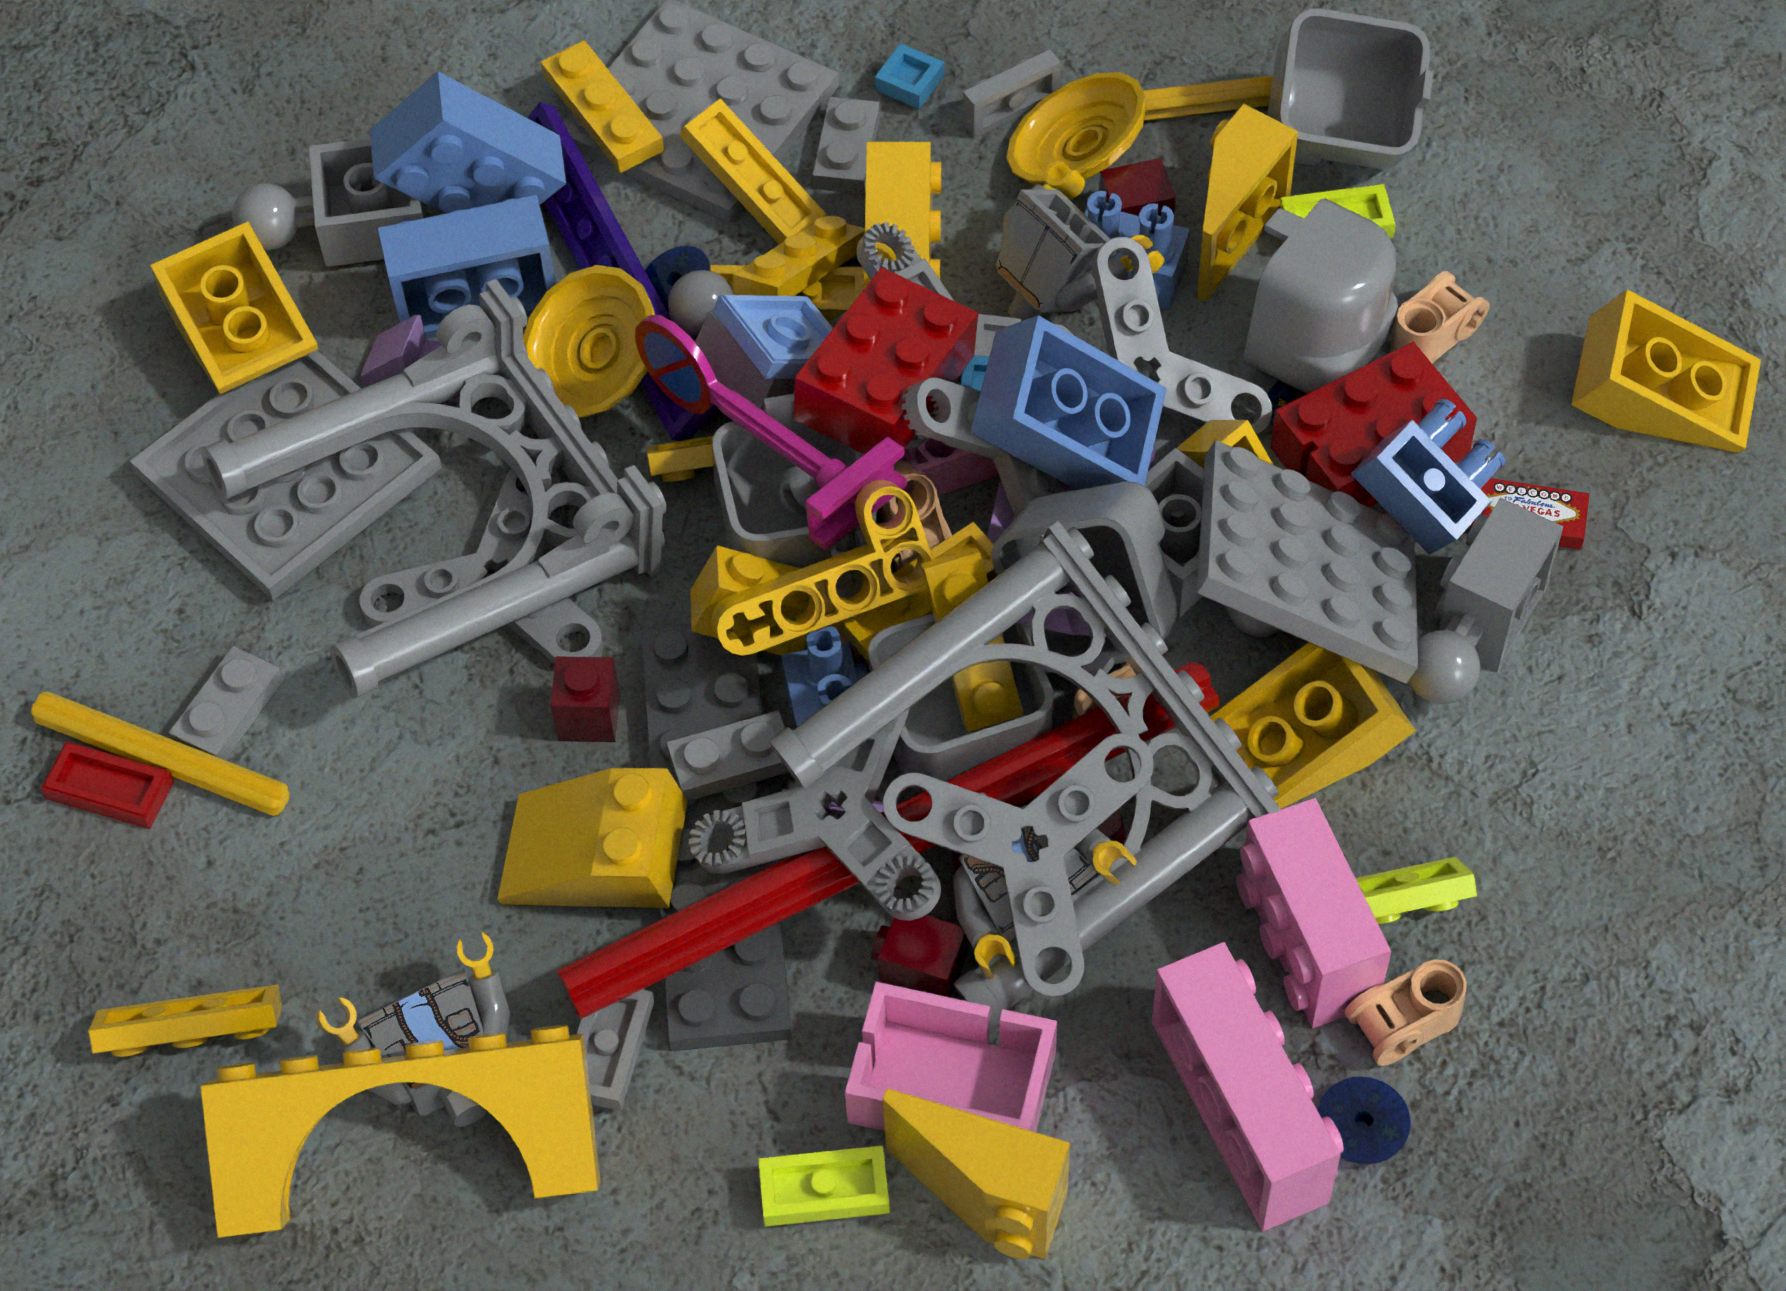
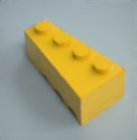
(900, 193)

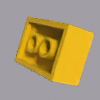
(1246, 182)
(232, 308)
(1665, 376)
(1314, 721)
(596, 841)
(988, 1172)

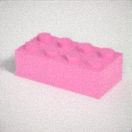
(1246, 1085)

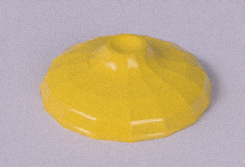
(1079, 124)
(587, 337)

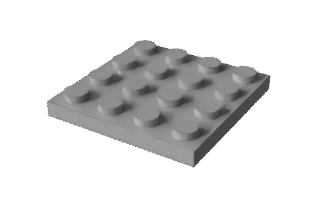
(684, 66)
(301, 517)
(1308, 561)

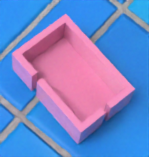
(1311, 911)
(944, 1055)

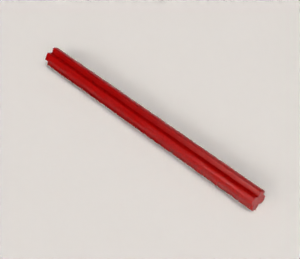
(818, 874)

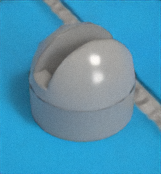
(795, 490)

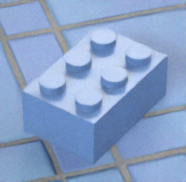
(464, 149)
(451, 256)
(1067, 406)

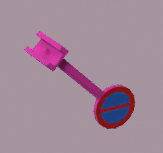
(690, 382)

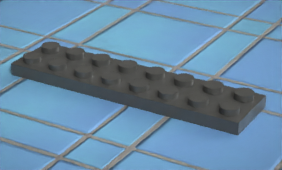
(742, 989)

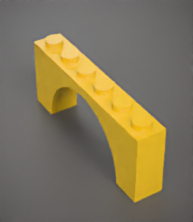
(264, 1118)

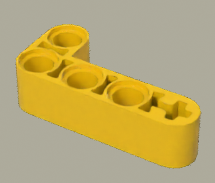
(820, 579)

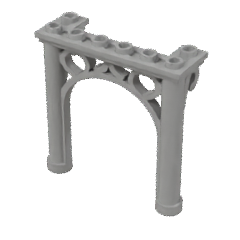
(477, 360)
(961, 642)

